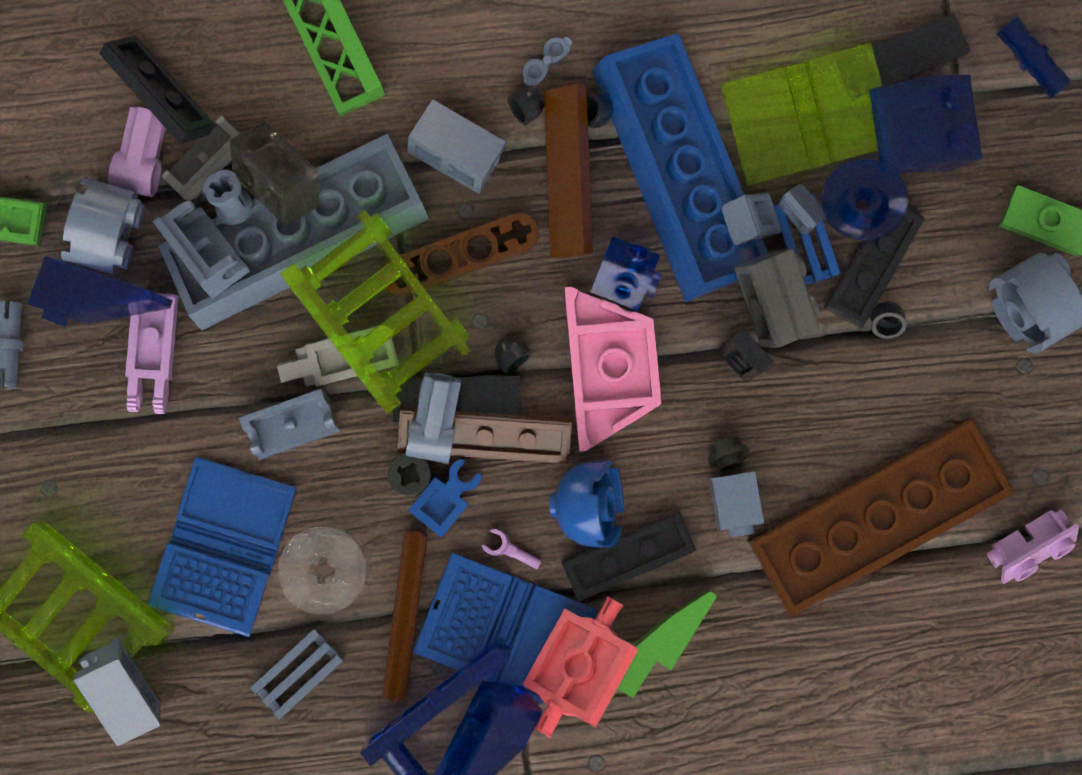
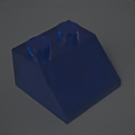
(926, 124)

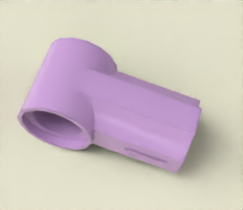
(138, 161)

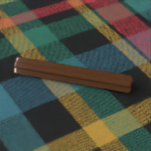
(404, 615)

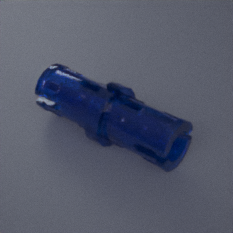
(1033, 57)

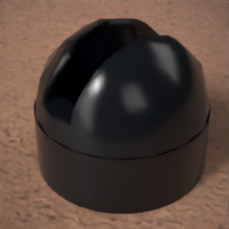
(526, 105)
(598, 110)
(888, 320)
(511, 354)

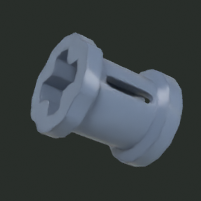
(227, 196)

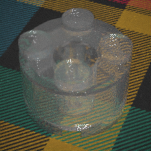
(305, 586)

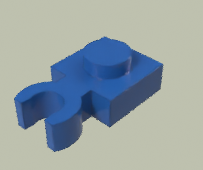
(441, 503)

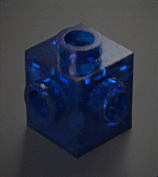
(627, 274)

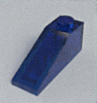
(87, 296)
(491, 730)

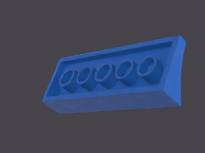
(676, 161)

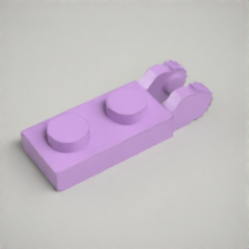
(151, 355)

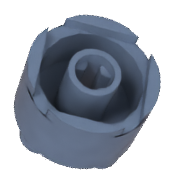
(101, 226)
(1038, 301)

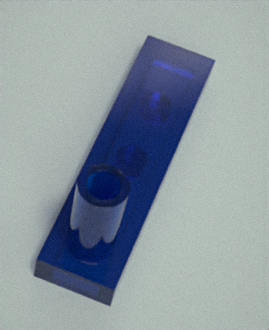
(389, 740)

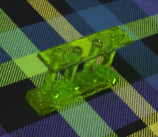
(360, 350)
(78, 574)

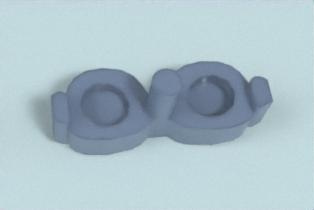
(554, 52)

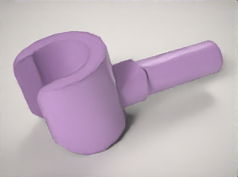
(512, 551)

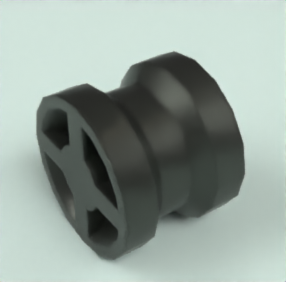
(415, 477)

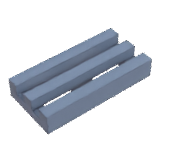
(269, 699)

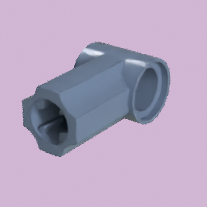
(433, 427)

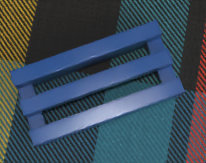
(824, 245)

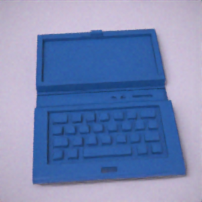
(222, 546)
(488, 605)

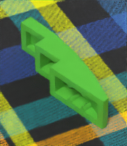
(666, 641)

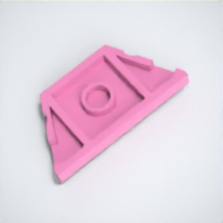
(610, 365)

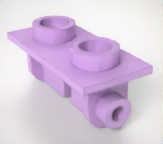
(1049, 539)

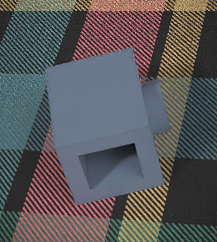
(736, 503)

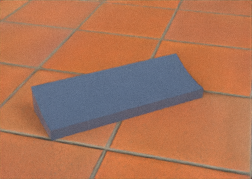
(358, 181)

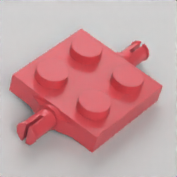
(580, 667)

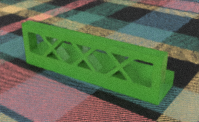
(352, 49)

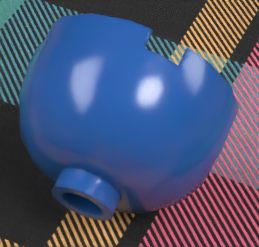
(588, 504)

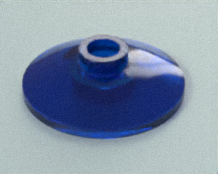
(863, 181)

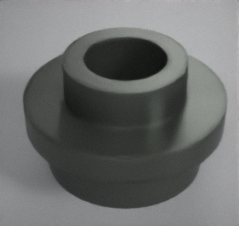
(727, 454)

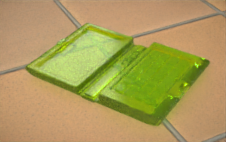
(804, 114)

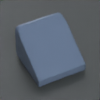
(801, 209)
(751, 218)

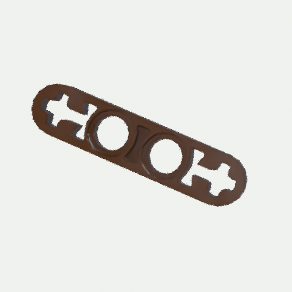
(462, 262)

